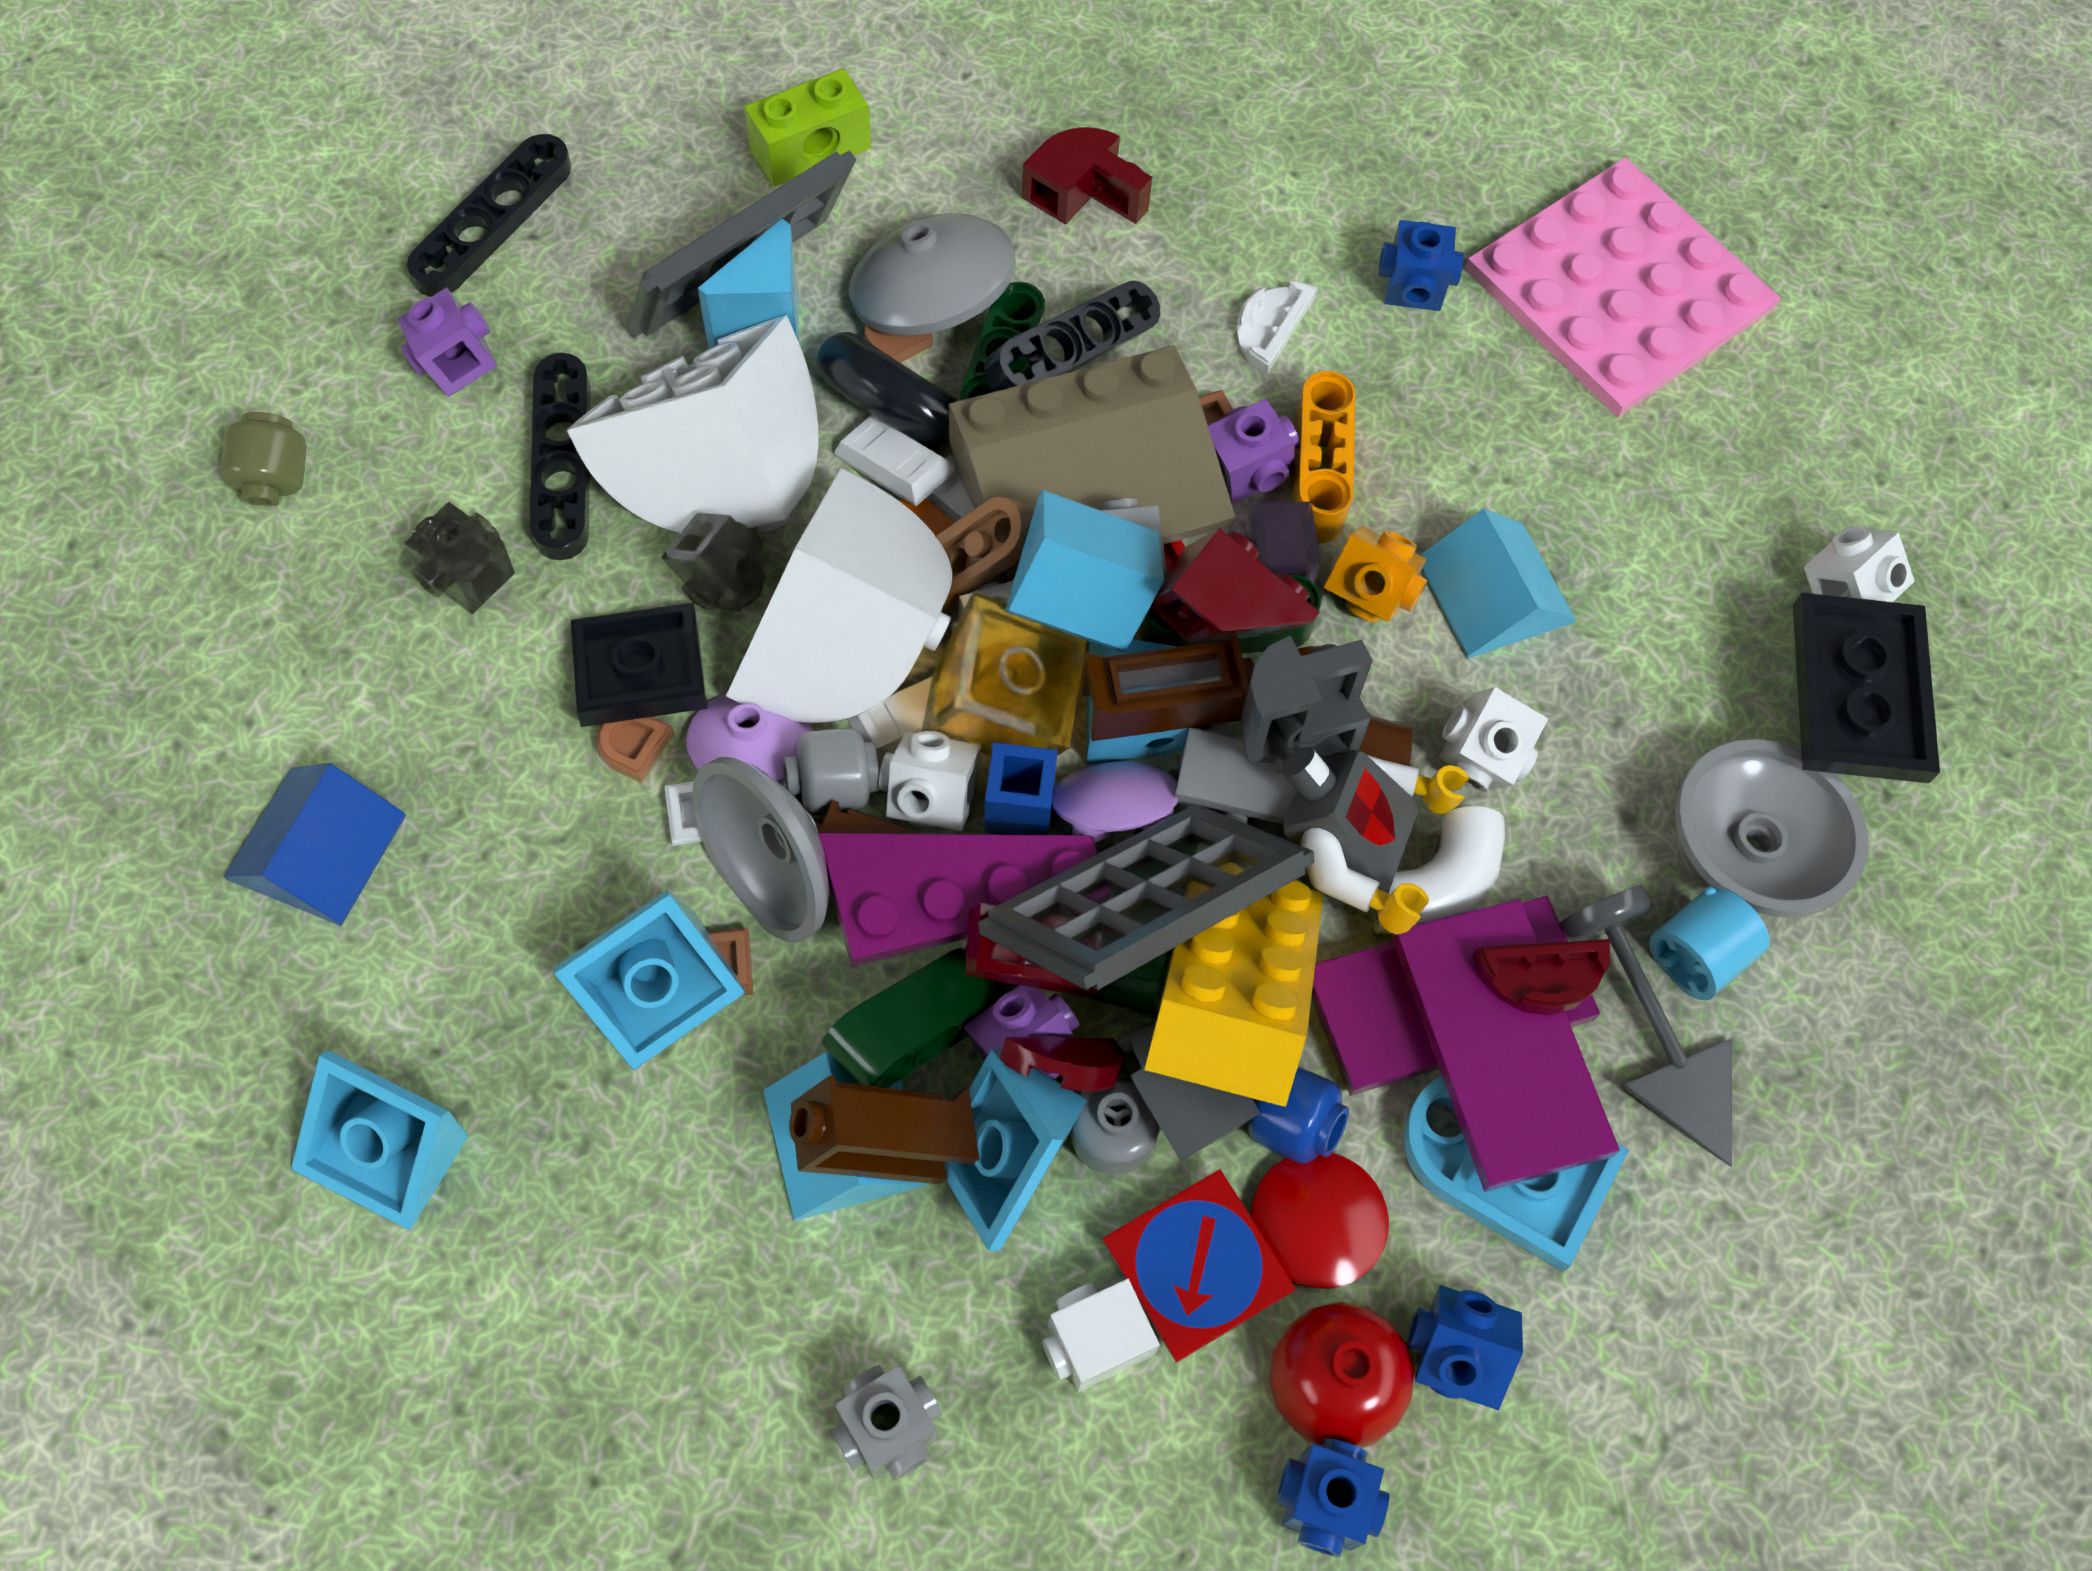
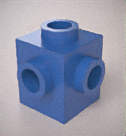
(1420, 265)
(1466, 1346)
(1310, 1512)

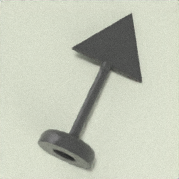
(1692, 1090)

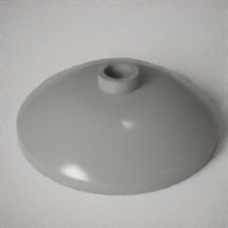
(931, 274)
(1801, 818)
(763, 847)

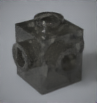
(459, 557)
(719, 562)

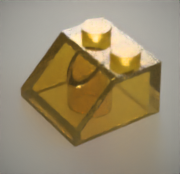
(1005, 681)

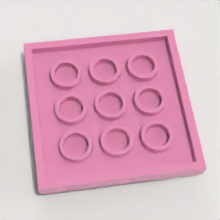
(1622, 285)

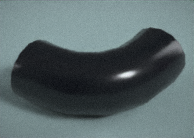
(885, 388)

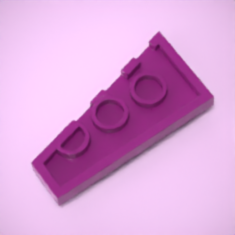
(919, 888)

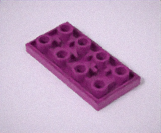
(1375, 1018)
(1506, 1070)

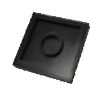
(637, 664)

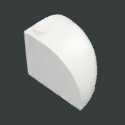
(710, 435)
(848, 609)

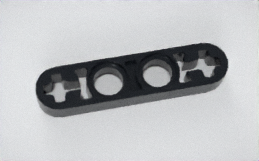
(482, 211)
(1072, 335)
(558, 456)

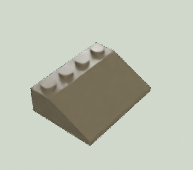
(1097, 439)

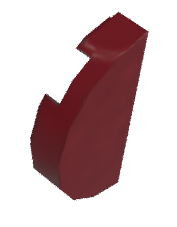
(1544, 975)
(1082, 1062)

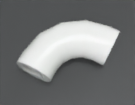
(1462, 867)

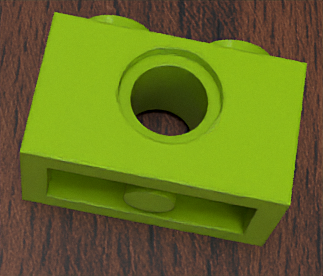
(807, 125)

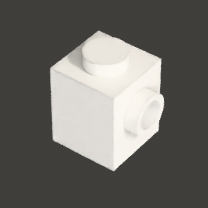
(1098, 1334)

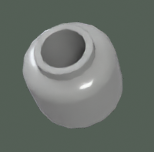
(830, 768)
(1115, 1147)

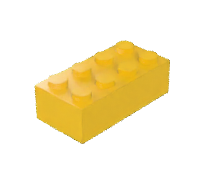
(1242, 998)

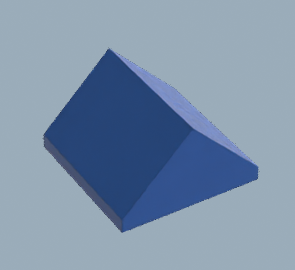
(317, 842)

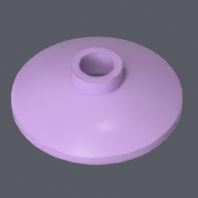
(722, 733)

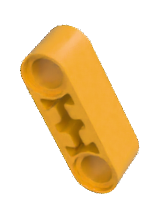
(1336, 427)

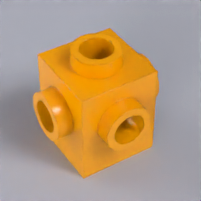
(1357, 576)

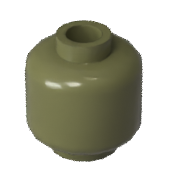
(263, 458)

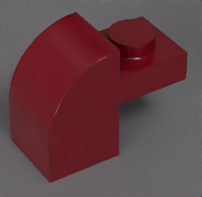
(1084, 166)

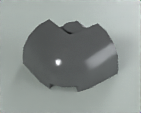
(1305, 701)
(1185, 1111)

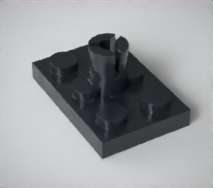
(1865, 688)

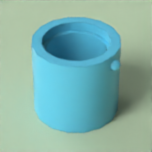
(1709, 942)

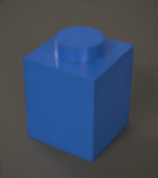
(1019, 790)

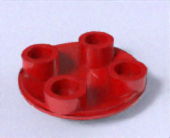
(1322, 1220)

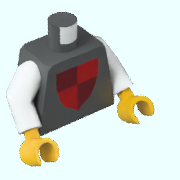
(1358, 822)

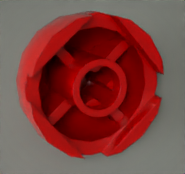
(1342, 1375)

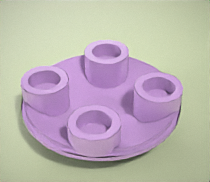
(1114, 798)

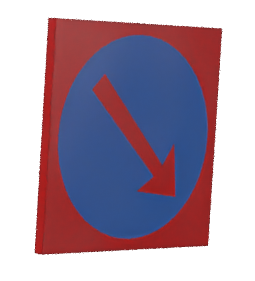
(1198, 1265)

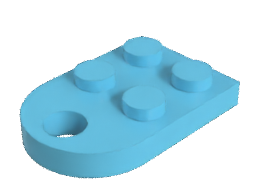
(1539, 1214)

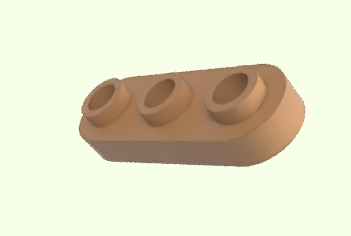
(988, 543)

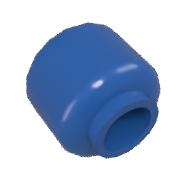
(1308, 1123)

